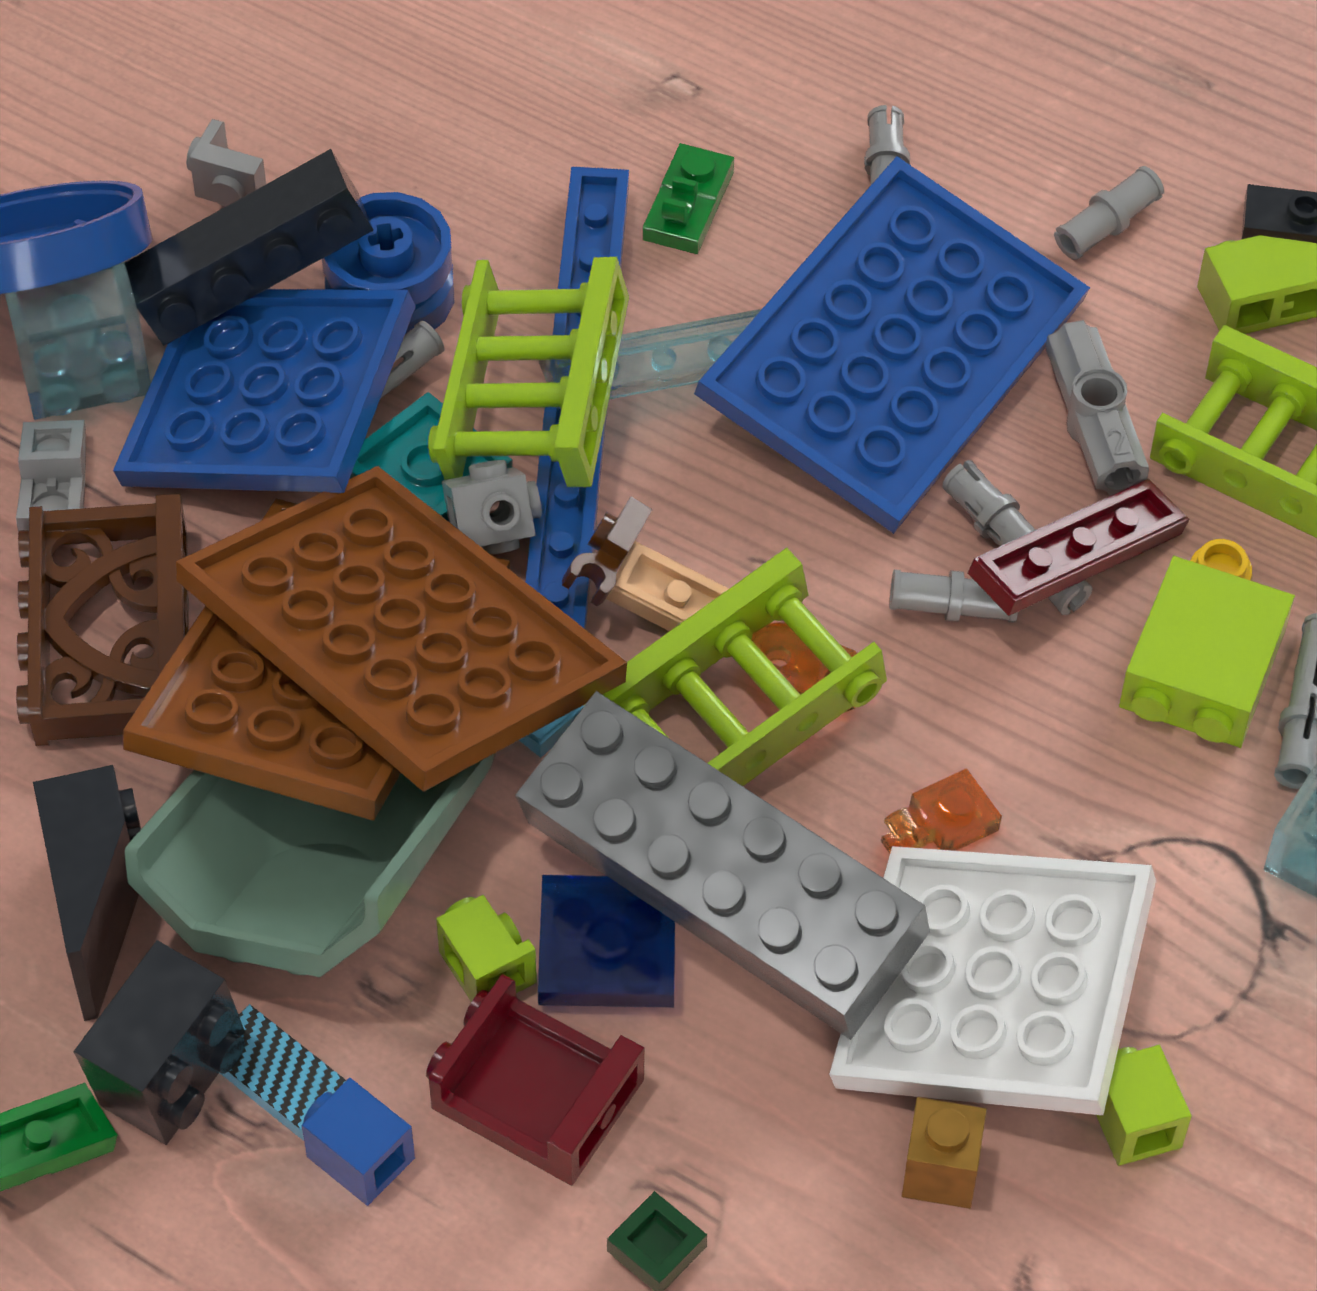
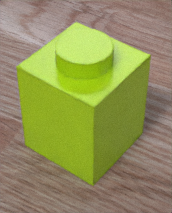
(1143, 1106)

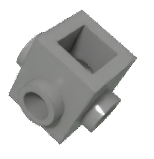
(471, 497)

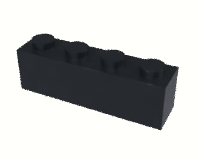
(247, 247)

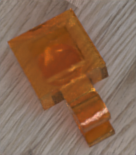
(946, 813)

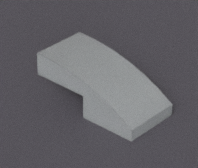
(51, 467)

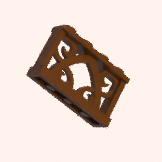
(159, 544)

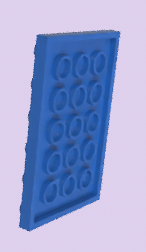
(892, 343)

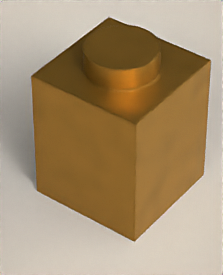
(944, 1152)

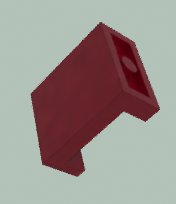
(533, 1082)

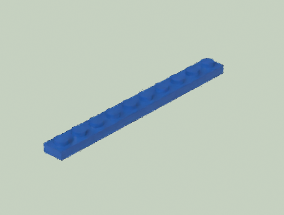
(569, 514)

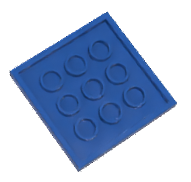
(268, 393)

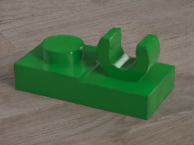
(688, 198)
(52, 1135)

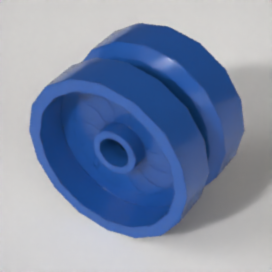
(403, 252)

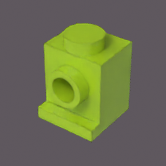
(484, 946)

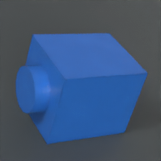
(357, 1140)

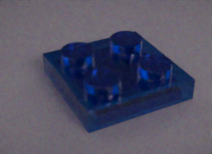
(602, 946)

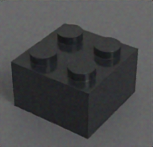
(162, 1043)

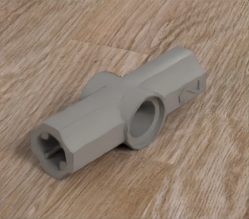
(1096, 407)

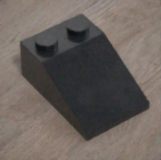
(85, 840)

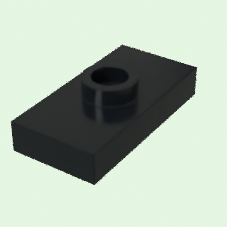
(1280, 213)

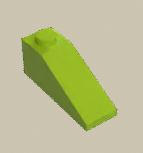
(1259, 282)

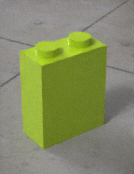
(1206, 652)

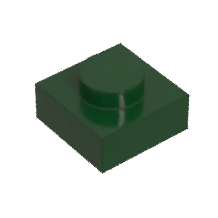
(657, 1242)

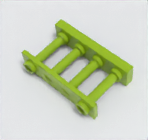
(1268, 378)
(580, 396)
(726, 631)

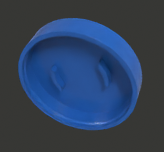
(69, 231)

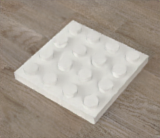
(1012, 987)

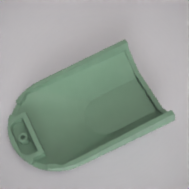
(286, 877)

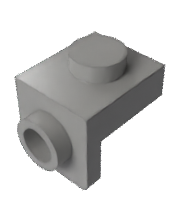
(221, 172)

